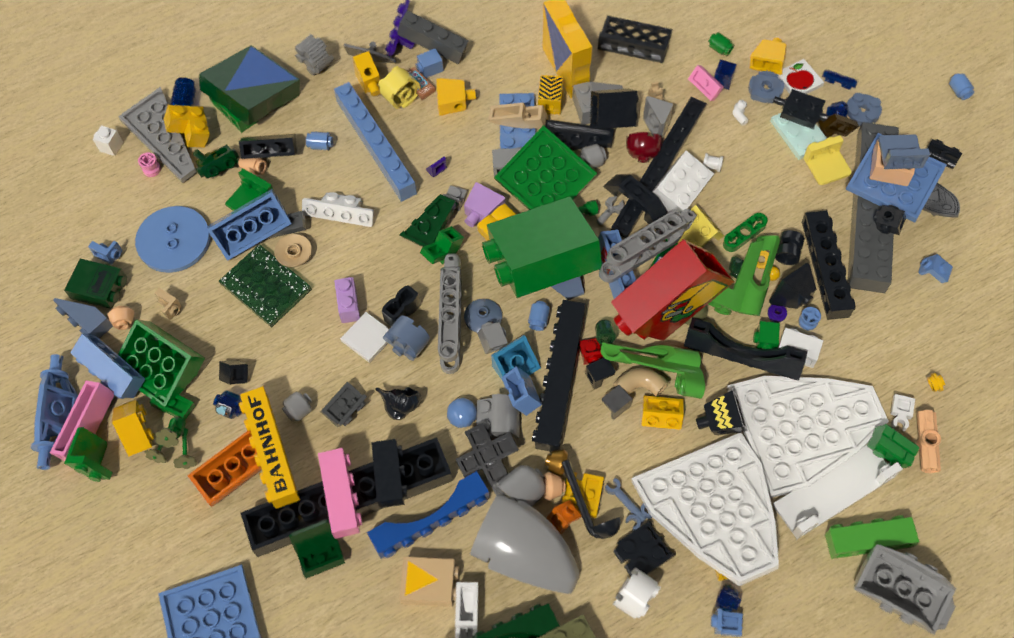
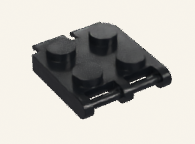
(643, 550)

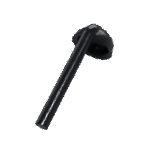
(601, 531)

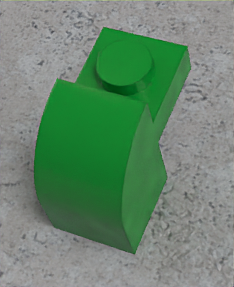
(447, 242)

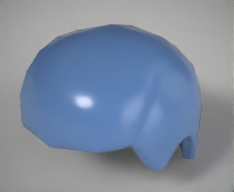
(462, 412)

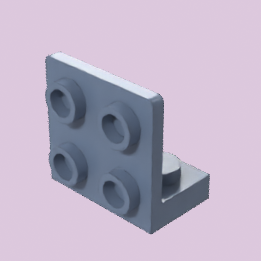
(902, 152)

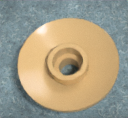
(289, 245)

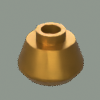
(554, 461)

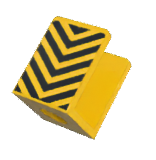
(550, 93)

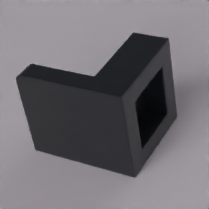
(599, 371)
(233, 372)

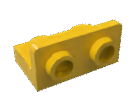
(662, 412)

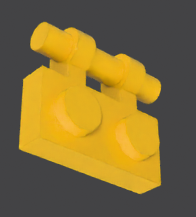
(591, 492)

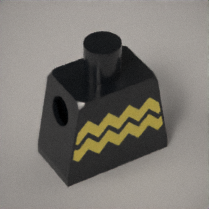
(723, 415)

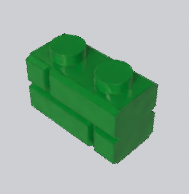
(892, 446)

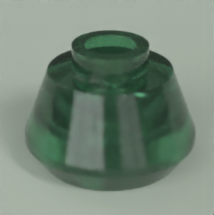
(735, 266)

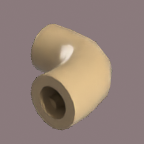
(642, 379)

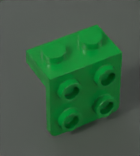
(87, 454)

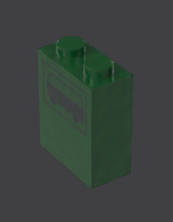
(95, 283)

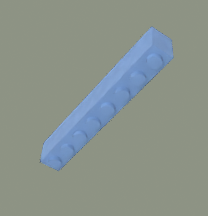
(375, 142)

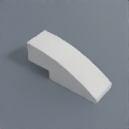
(466, 609)

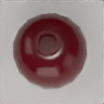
(642, 146)

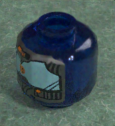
(228, 404)

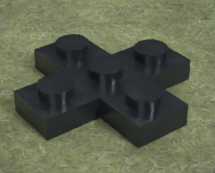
(487, 453)

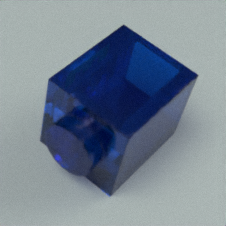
(725, 73)

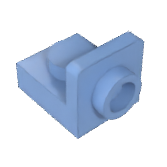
(105, 253)

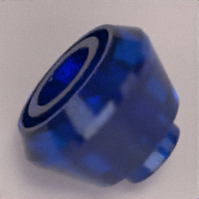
(839, 108)
(728, 598)

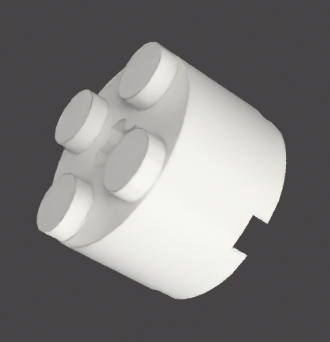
(636, 593)

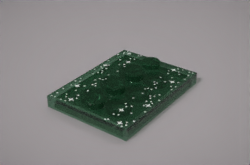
(265, 285)

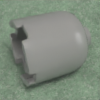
(522, 484)

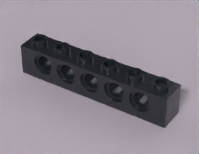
(833, 307)

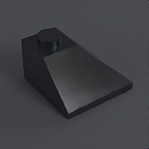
(795, 289)

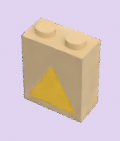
(428, 581)

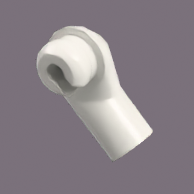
(738, 112)

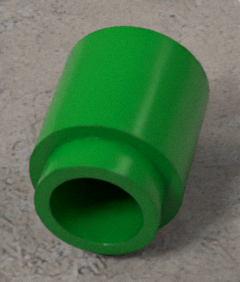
(721, 44)

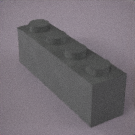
(432, 36)

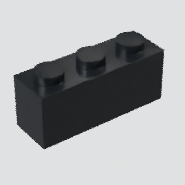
(268, 146)
(388, 473)

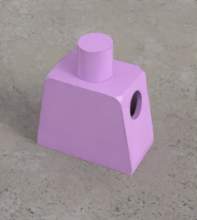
(481, 203)

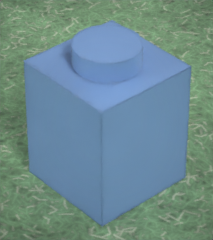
(429, 63)

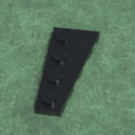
(578, 135)

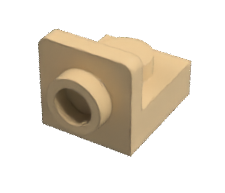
(169, 302)

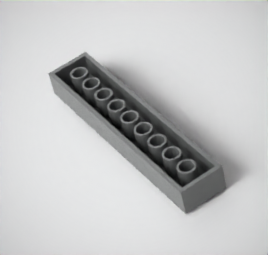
(869, 248)

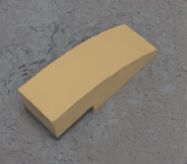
(518, 115)

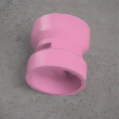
(149, 164)

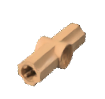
(928, 452)

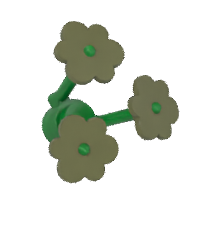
(168, 437)

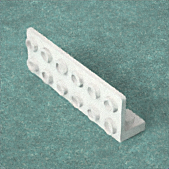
(834, 492)

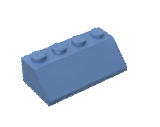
(249, 224)

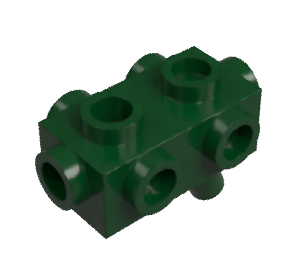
(216, 161)

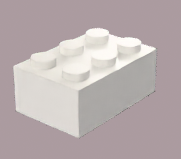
(682, 183)

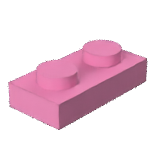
(705, 82)

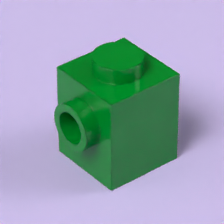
(767, 335)

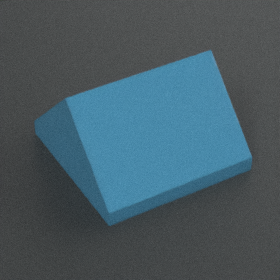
(515, 354)

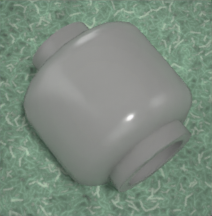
(593, 155)
(297, 406)

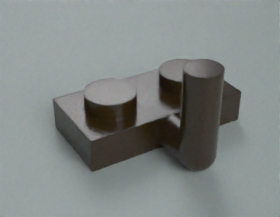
(837, 125)

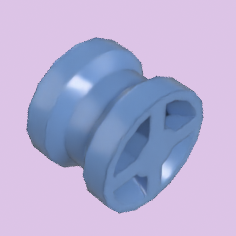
(808, 314)

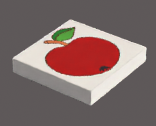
(800, 77)

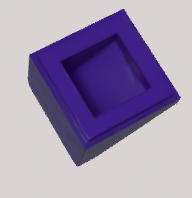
(437, 167)

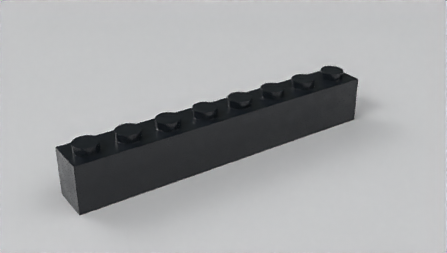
(560, 376)

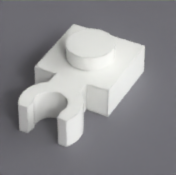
(903, 409)

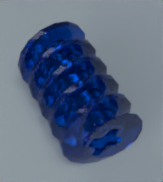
(183, 92)

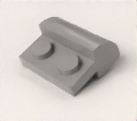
(498, 415)

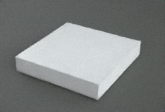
(366, 337)

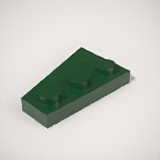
(434, 219)

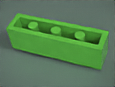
(861, 538)

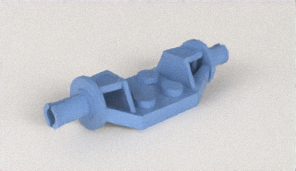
(52, 409)

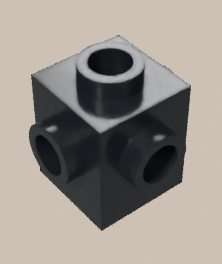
(890, 219)

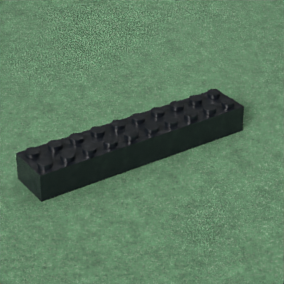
(270, 527)

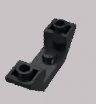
(638, 195)

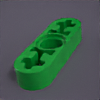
(747, 224)

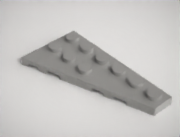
(148, 125)

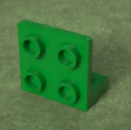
(250, 188)

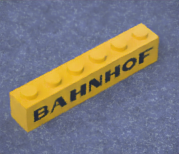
(269, 448)

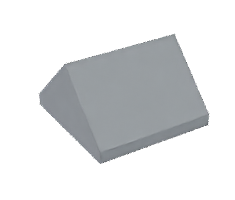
(657, 115)

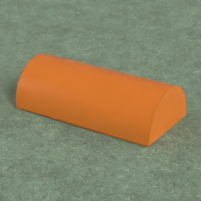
(226, 470)

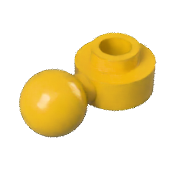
(775, 272)

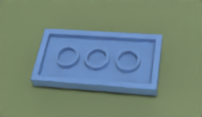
(510, 136)

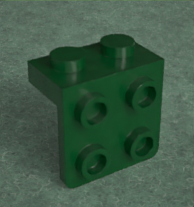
(317, 549)

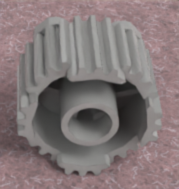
(313, 54)

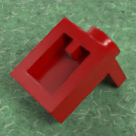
(590, 351)

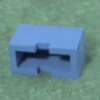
(521, 391)

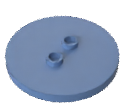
(172, 239)

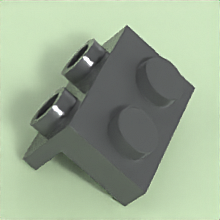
(343, 404)

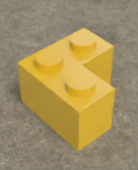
(190, 121)
(130, 427)

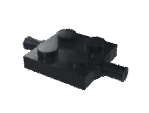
(802, 108)

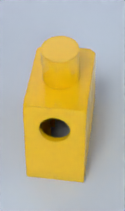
(769, 56)
(367, 73)
(452, 96)

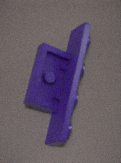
(395, 38)

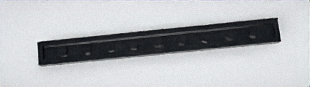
(661, 163)

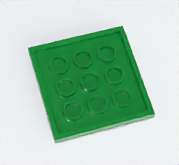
(544, 171)

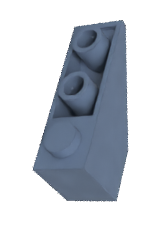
(85, 316)

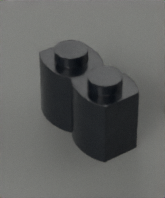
(403, 304)

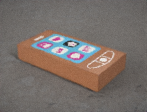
(426, 87)

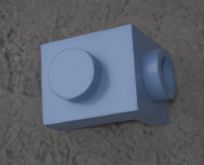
(936, 267)
(727, 623)

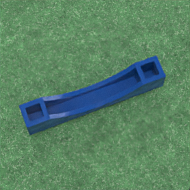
(393, 536)

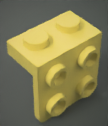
(826, 160)

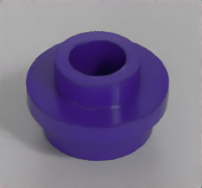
(776, 318)

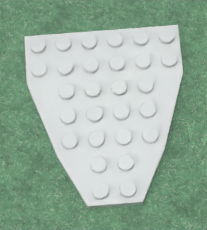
(805, 426)
(716, 508)

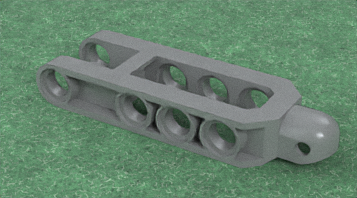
(629, 250)
(450, 325)

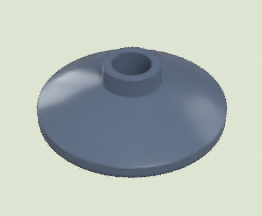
(475, 320)

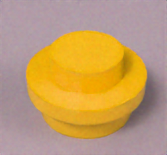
(936, 382)

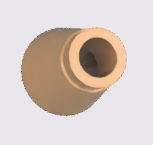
(254, 165)

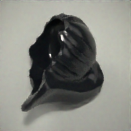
(399, 402)

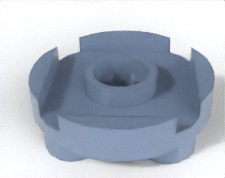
(764, 95)
(865, 101)

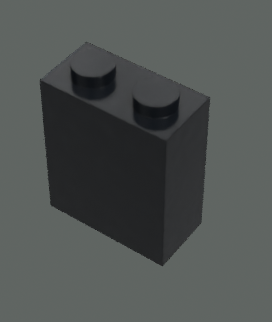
(613, 108)

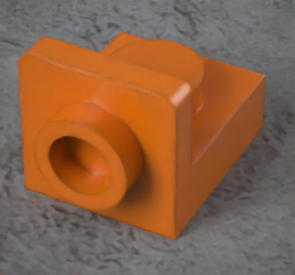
(563, 516)

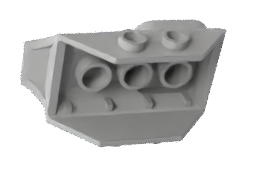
(906, 588)

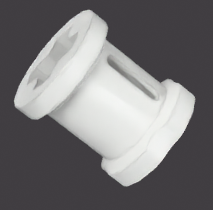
(713, 162)

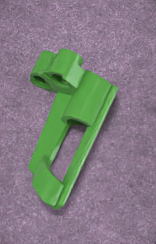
(747, 295)
(682, 361)

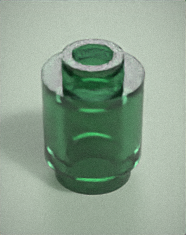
(605, 331)

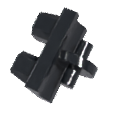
(944, 153)

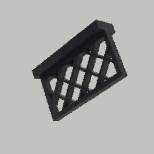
(633, 45)

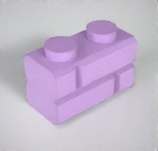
(347, 300)

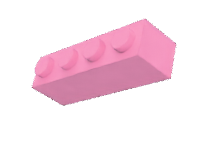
(86, 413)
(339, 493)

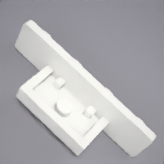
(338, 208)

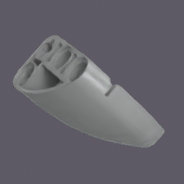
(525, 547)

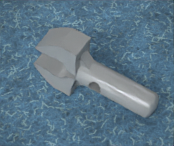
(608, 212)

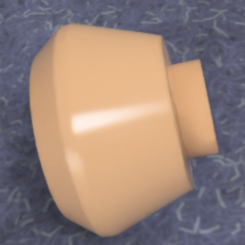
(121, 317)
(553, 486)

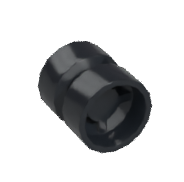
(790, 247)

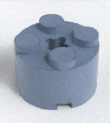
(406, 338)

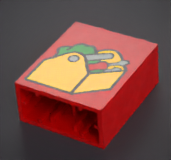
(670, 292)

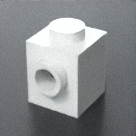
(108, 140)

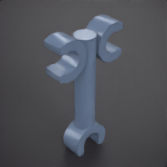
(638, 516)

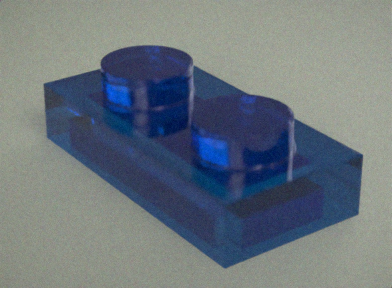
(847, 82)

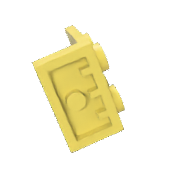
(702, 229)

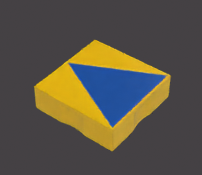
(566, 44)

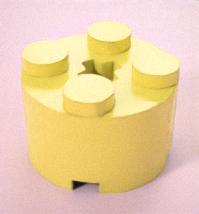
(399, 87)

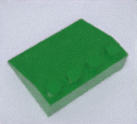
(160, 360)

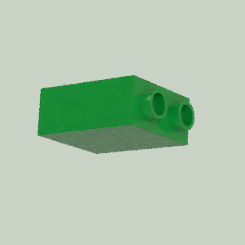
(542, 247)

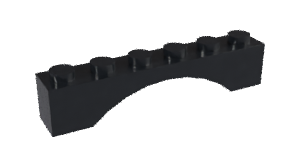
(781, 361)

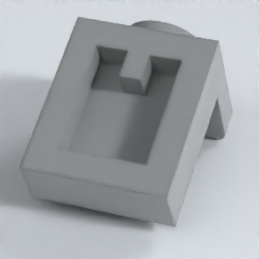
(458, 195)

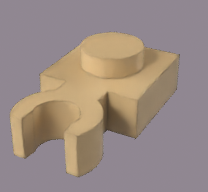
(655, 91)

